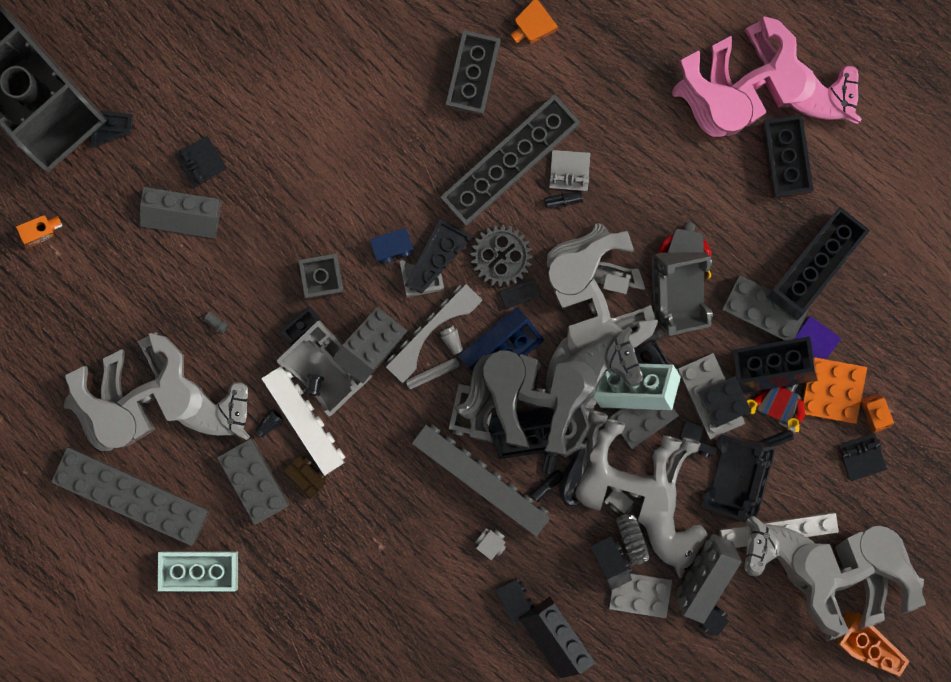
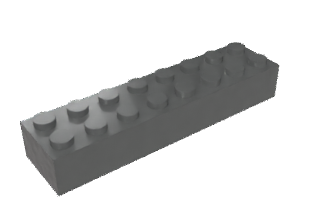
(510, 160)
(481, 480)
(130, 496)

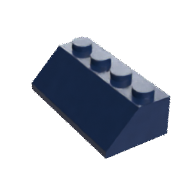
(511, 334)

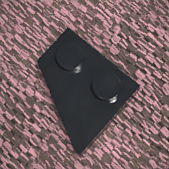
(116, 127)

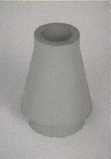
(451, 339)

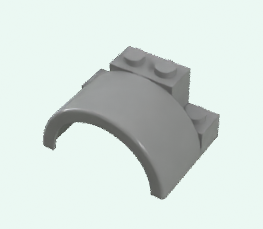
(310, 358)

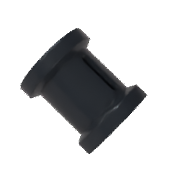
(313, 385)

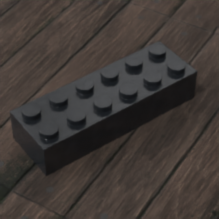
(818, 263)

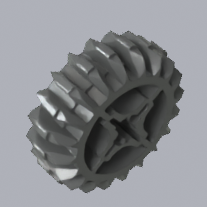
(632, 539)

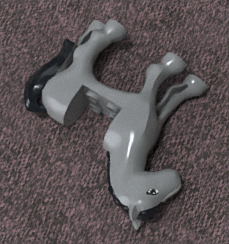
(591, 474)

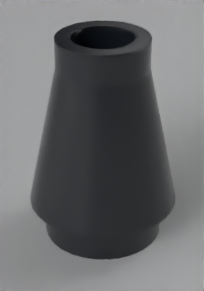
(269, 423)

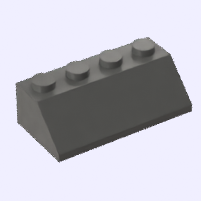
(180, 212)

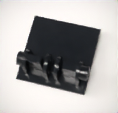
(200, 161)
(863, 457)

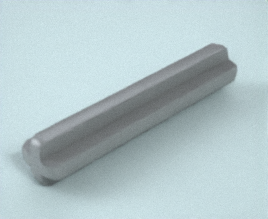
(432, 373)

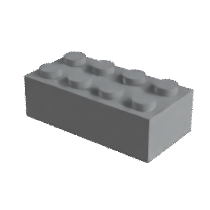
(697, 377)

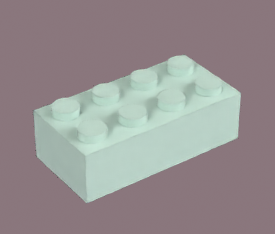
(654, 392)
(198, 571)

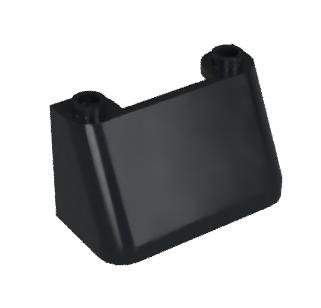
(739, 477)

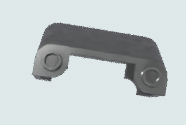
(680, 291)

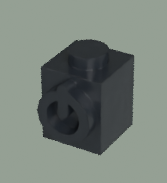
(715, 622)

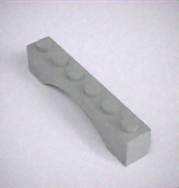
(406, 361)

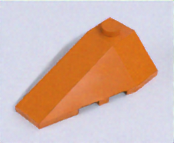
(871, 646)

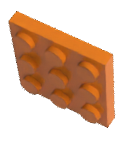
(836, 392)

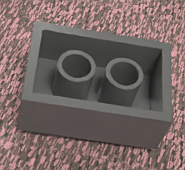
(642, 423)

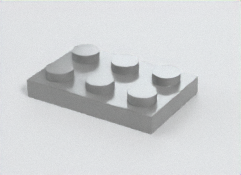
(642, 596)

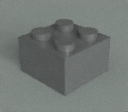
(321, 276)

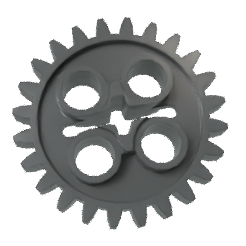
(489, 242)

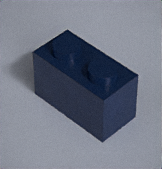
(392, 245)

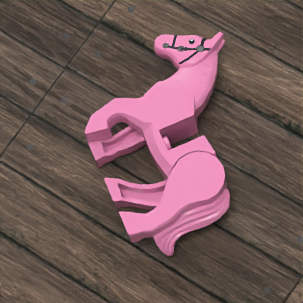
(728, 108)

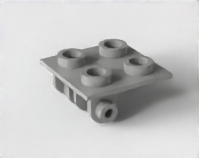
(570, 170)

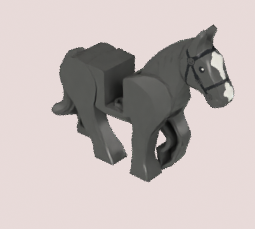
(505, 377)

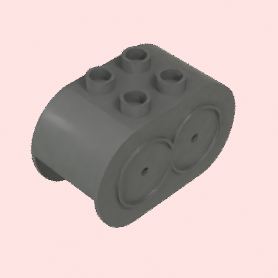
(38, 100)

